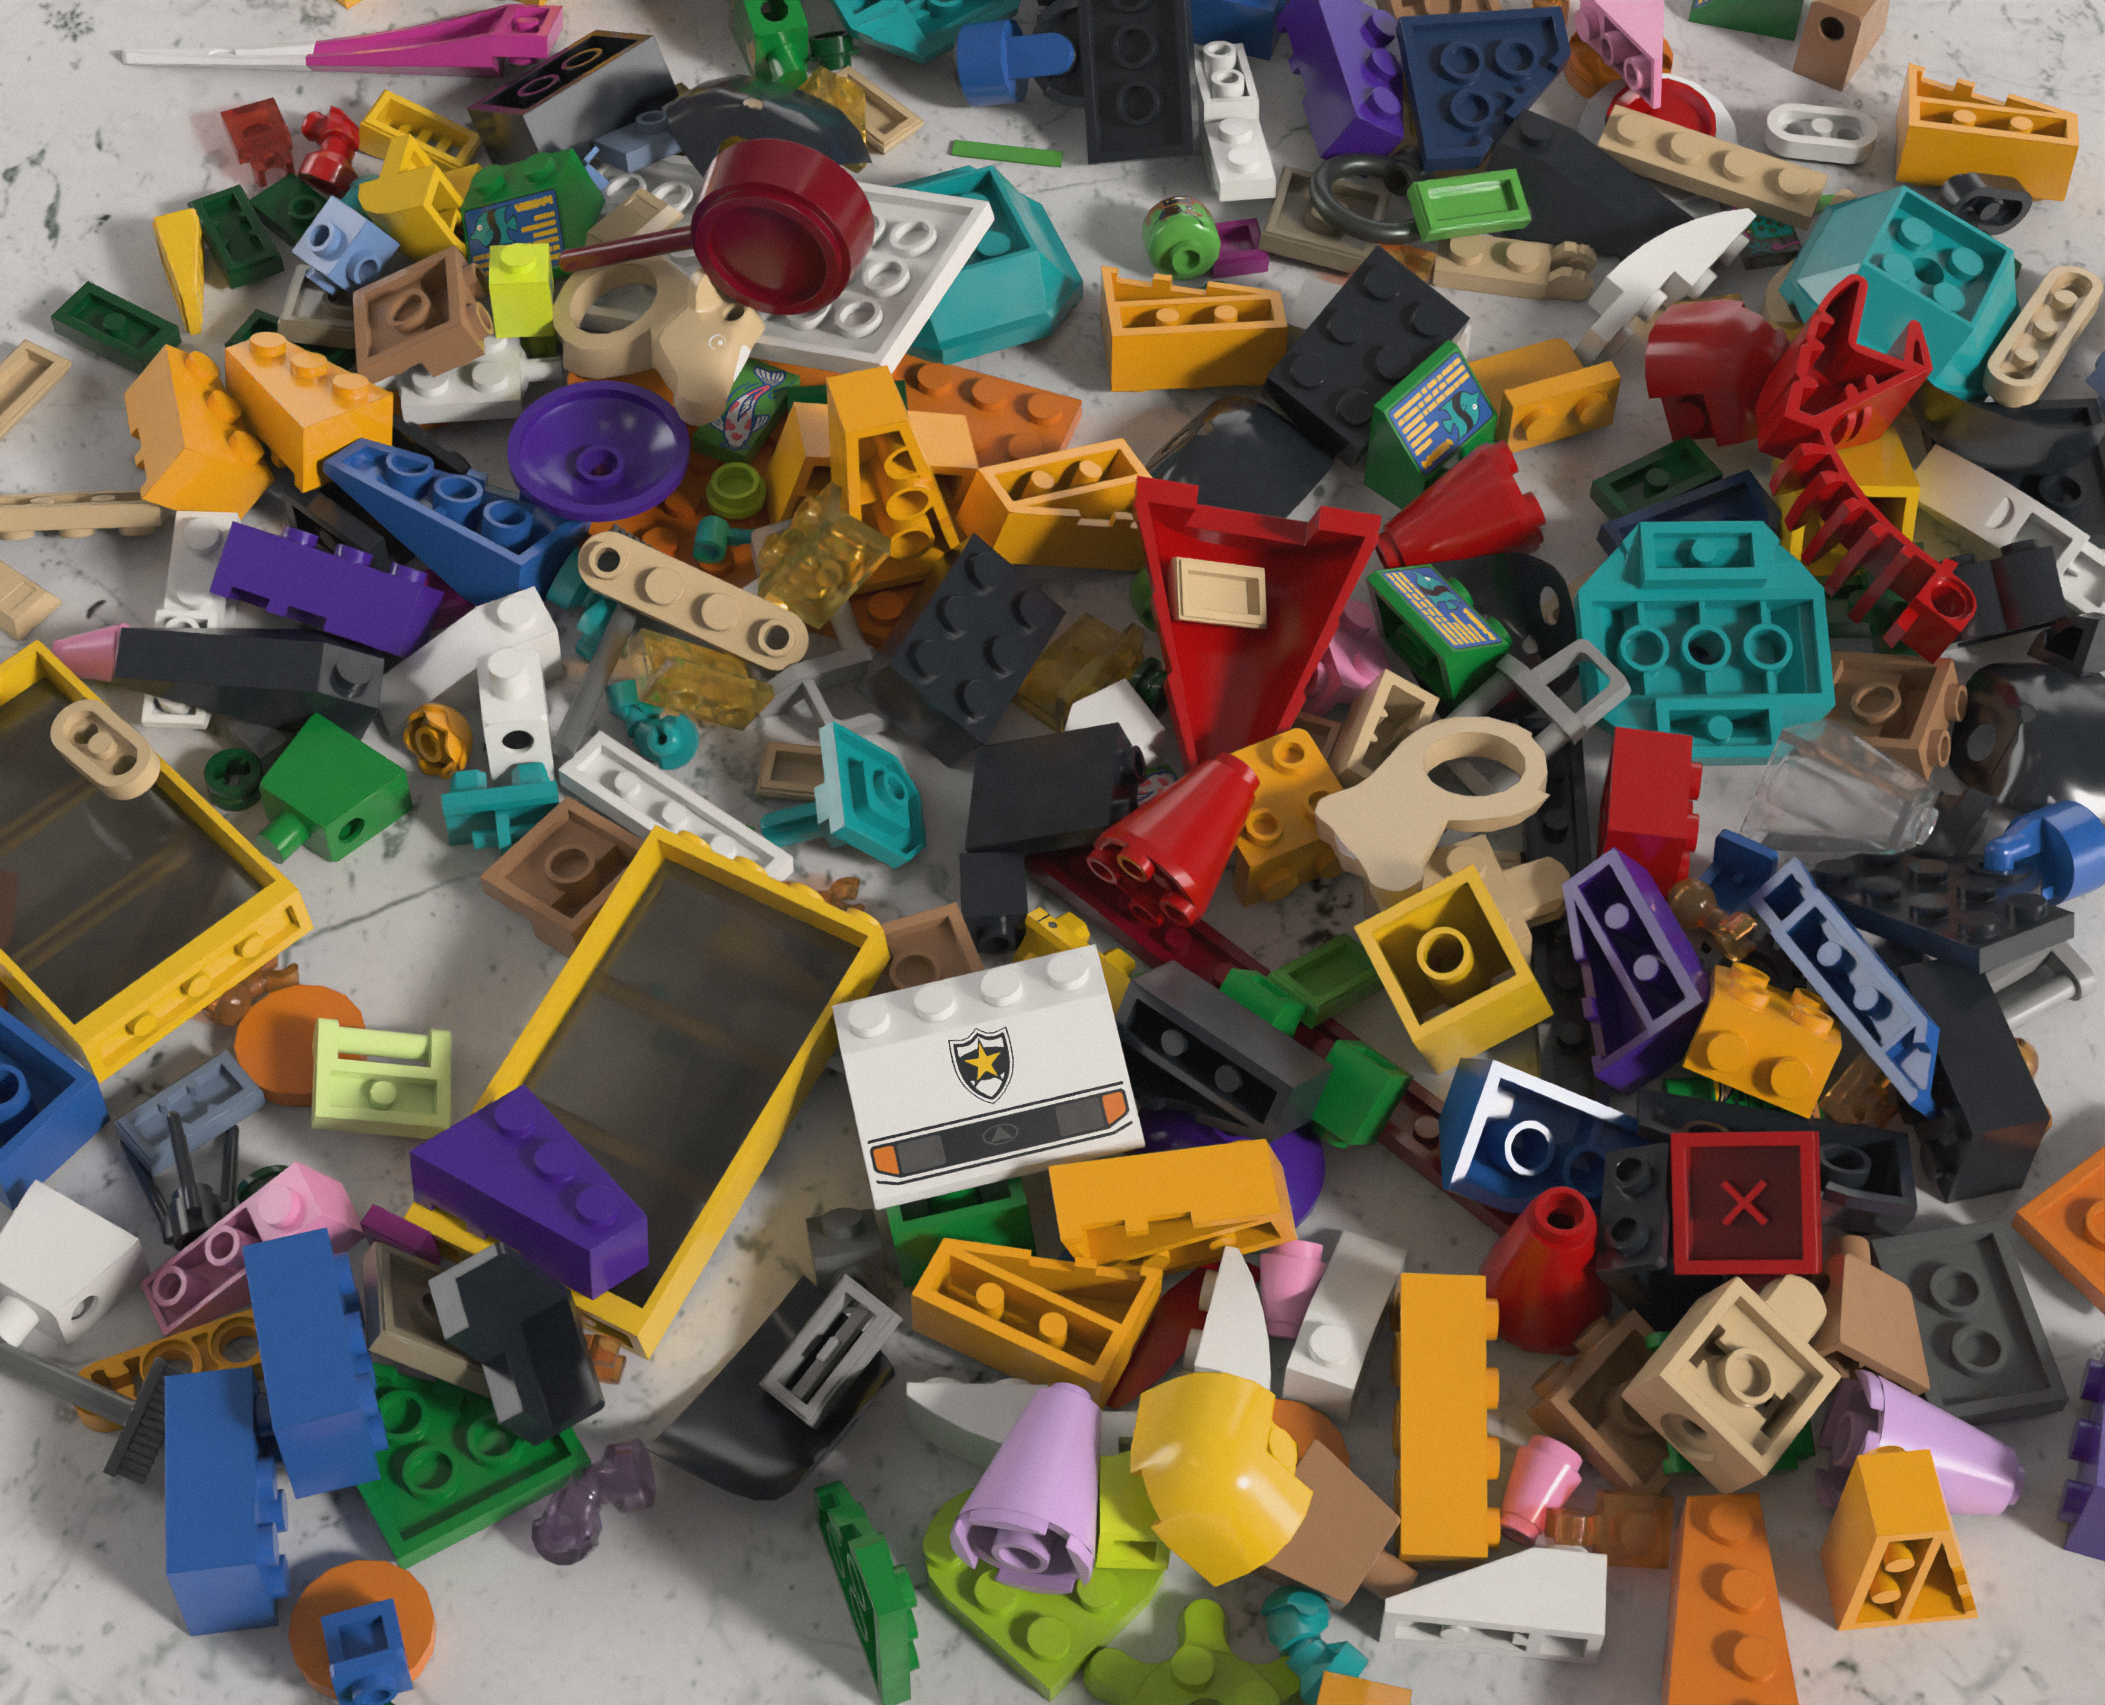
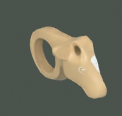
(688, 334)
(1398, 815)

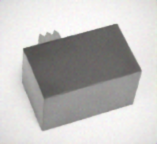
(261, 740)

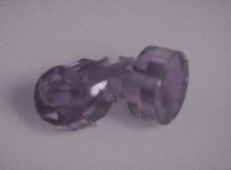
(572, 1517)

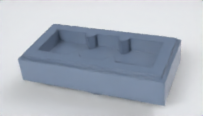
(638, 143)
(208, 1102)

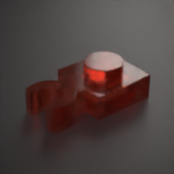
(259, 137)

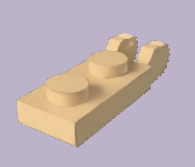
(1515, 267)

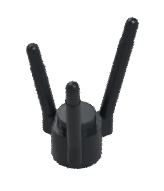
(193, 1204)

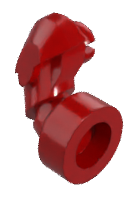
(331, 166)

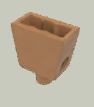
(1837, 60)
(1867, 1319)
(1340, 1537)

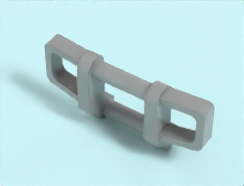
(822, 673)
(1531, 684)

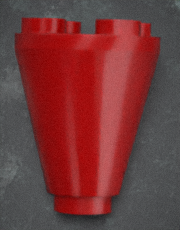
(1465, 514)
(1178, 842)
(1547, 1274)

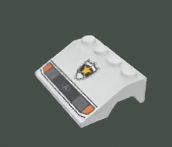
(987, 1076)

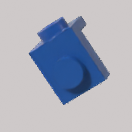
(1738, 871)
(366, 1654)

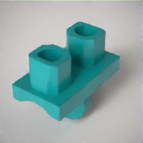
(497, 814)

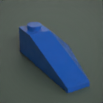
(460, 526)
(1518, 1136)

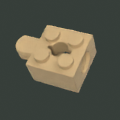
(1523, 894)
(1737, 1378)

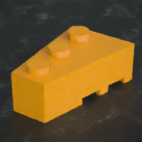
(303, 404)
(193, 437)
(803, 463)
(1036, 1313)
(1894, 1546)

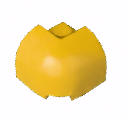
(417, 200)
(1218, 1473)

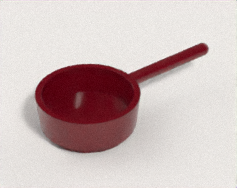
(768, 229)

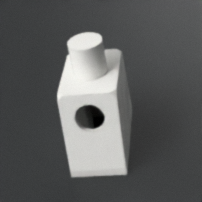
(510, 701)
(62, 1267)

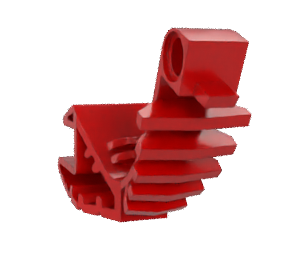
(1842, 396)

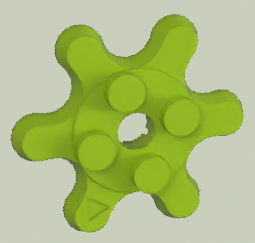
(1197, 1674)

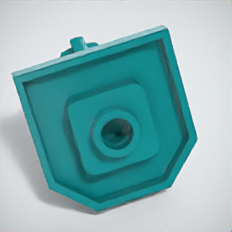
(861, 803)

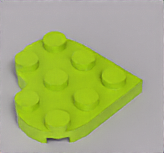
(1034, 1633)

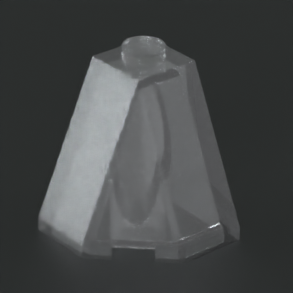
(1838, 795)

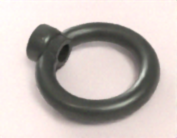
(1397, 175)

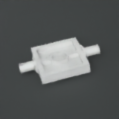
(478, 391)

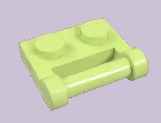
(380, 1095)

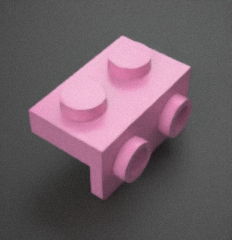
(1348, 663)

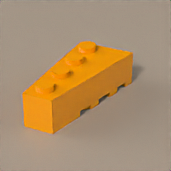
(886, 476)
(1443, 1421)

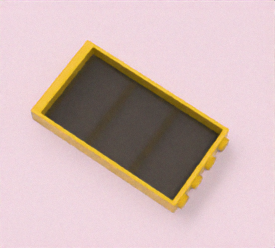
(119, 907)
(683, 1053)

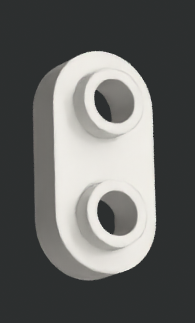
(1820, 133)

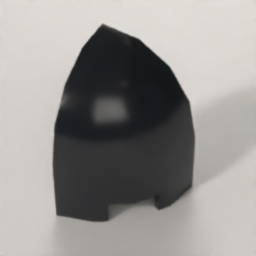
(2073, 644)
(1958, 824)

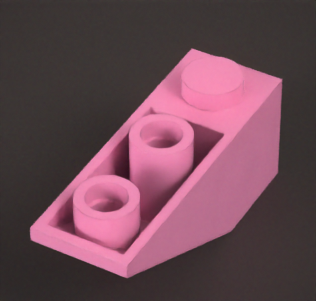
(1628, 40)
(210, 1272)

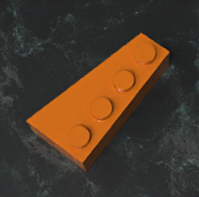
(1725, 1609)

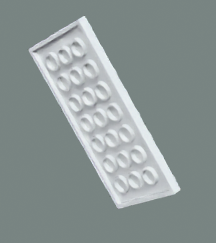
(910, 266)

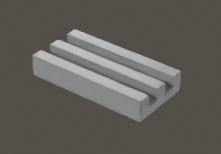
(850, 1366)

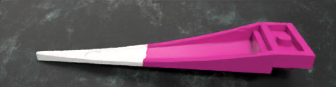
(449, 47)

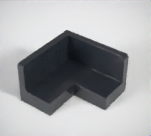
(525, 1338)

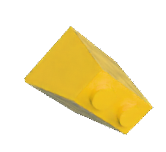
(1885, 479)
(1453, 970)

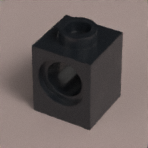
(994, 899)

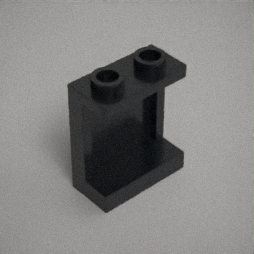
(341, 520)
(1052, 790)
(1637, 1238)

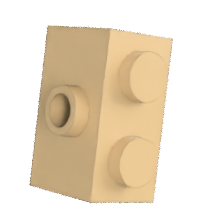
(1377, 724)

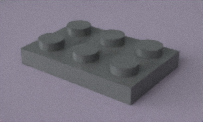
(1975, 1323)

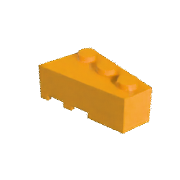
(1961, 132)
(1188, 336)
(1060, 508)
(1173, 1206)

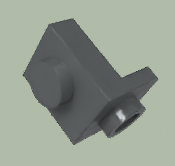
(851, 1245)

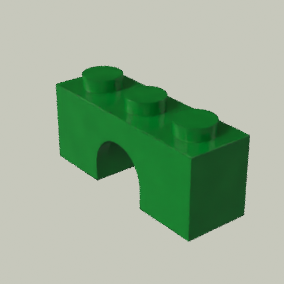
(1362, 1083)

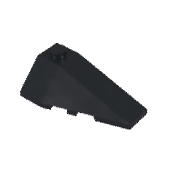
(1579, 190)
(255, 673)
(1862, 1168)

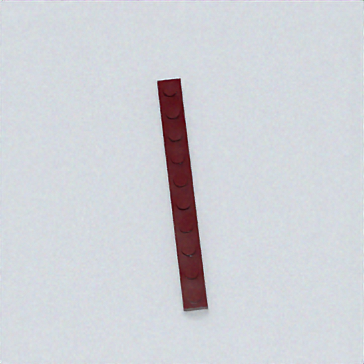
(1412, 1128)

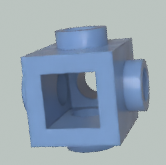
(344, 249)

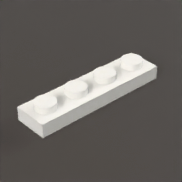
(645, 796)

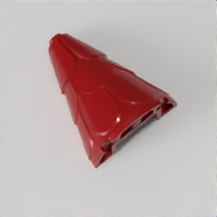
(1237, 682)

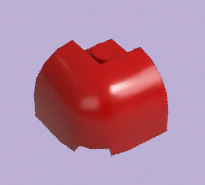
(1711, 367)

